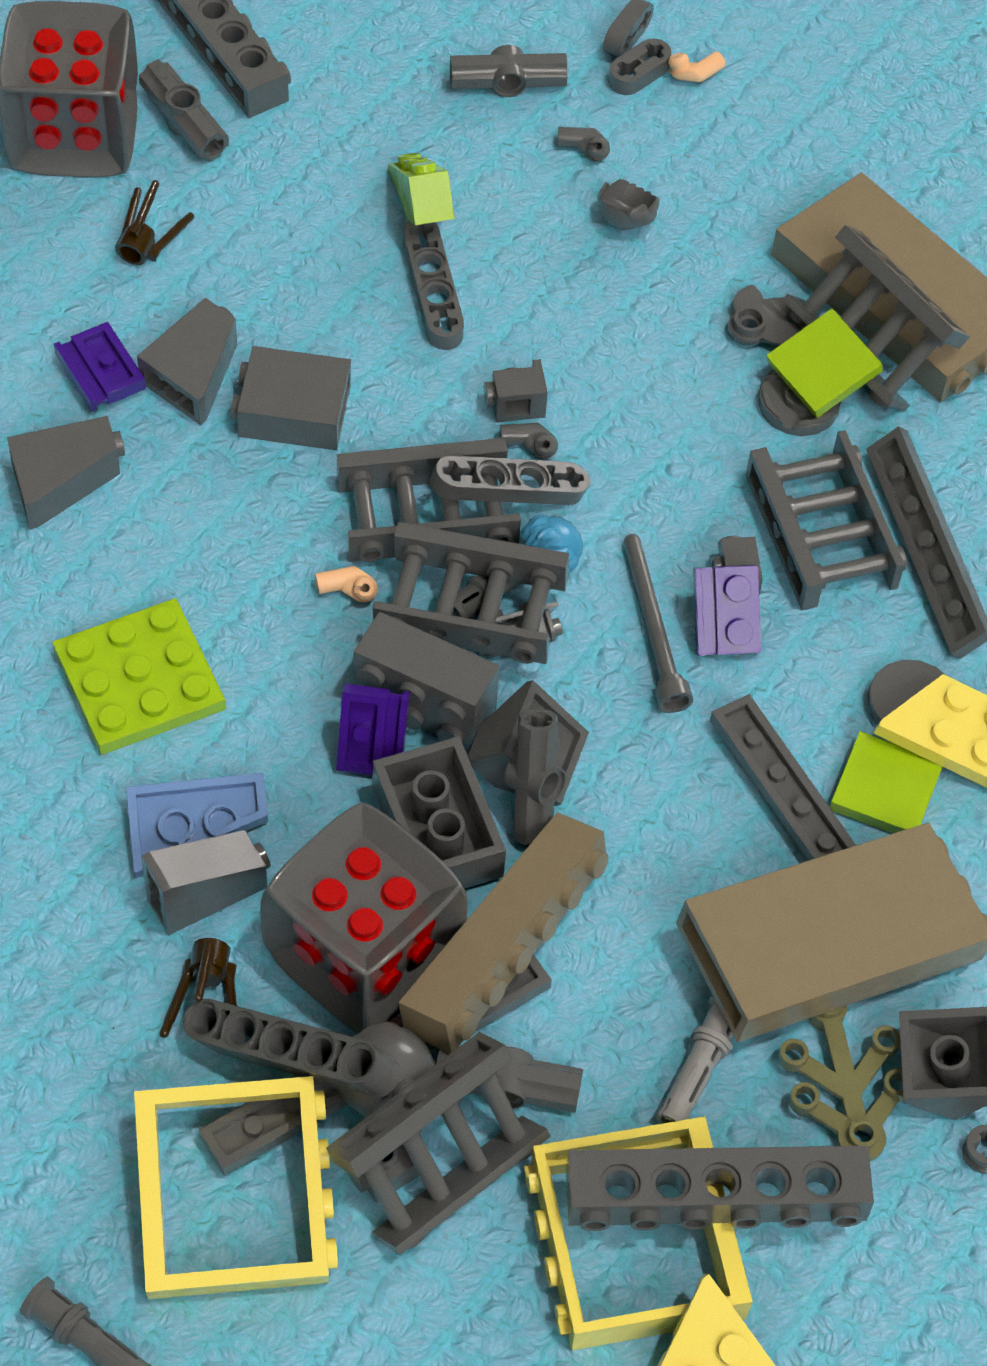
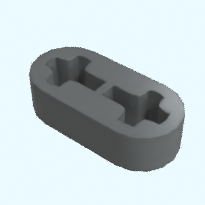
(628, 27)
(643, 69)

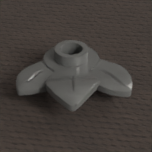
(760, 319)

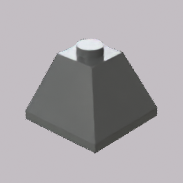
(498, 735)

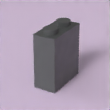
(292, 397)

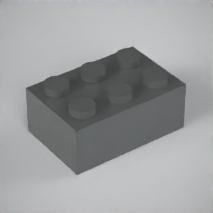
(446, 684)
(443, 807)

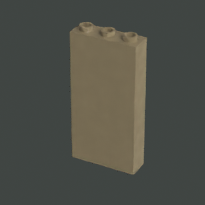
(811, 252)
(833, 931)

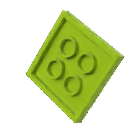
(139, 676)

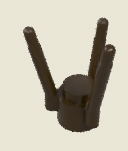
(137, 238)
(206, 968)

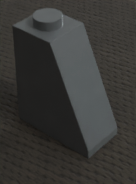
(191, 359)
(63, 465)
(202, 877)

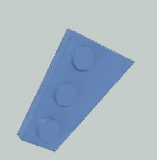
(192, 811)

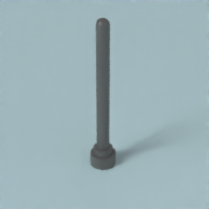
(672, 690)

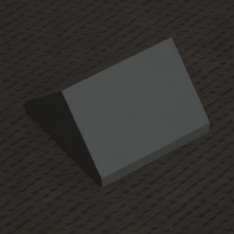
(944, 1060)

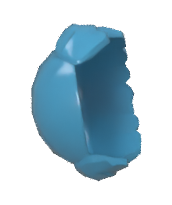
(554, 534)

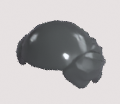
(627, 205)

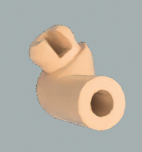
(695, 71)
(349, 581)

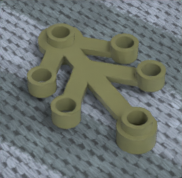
(845, 1082)

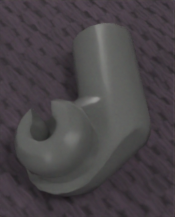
(587, 140)
(532, 437)

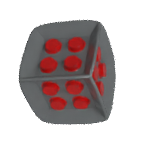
(68, 88)
(361, 915)

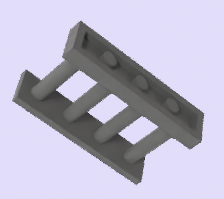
(912, 304)
(411, 467)
(796, 544)
(483, 557)
(412, 1109)

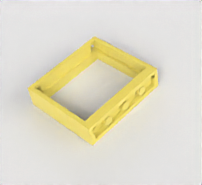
(320, 1200)
(721, 1238)

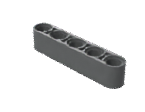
(292, 1047)

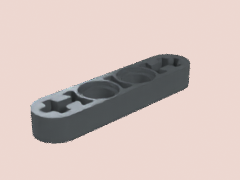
(433, 282)
(508, 472)

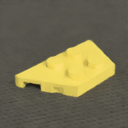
(943, 725)
(713, 1333)

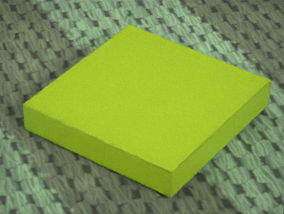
(824, 363)
(885, 785)

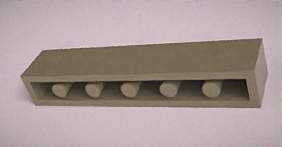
(504, 933)

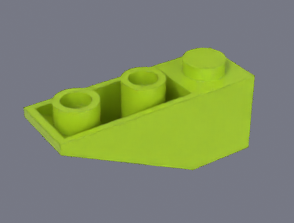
(422, 189)

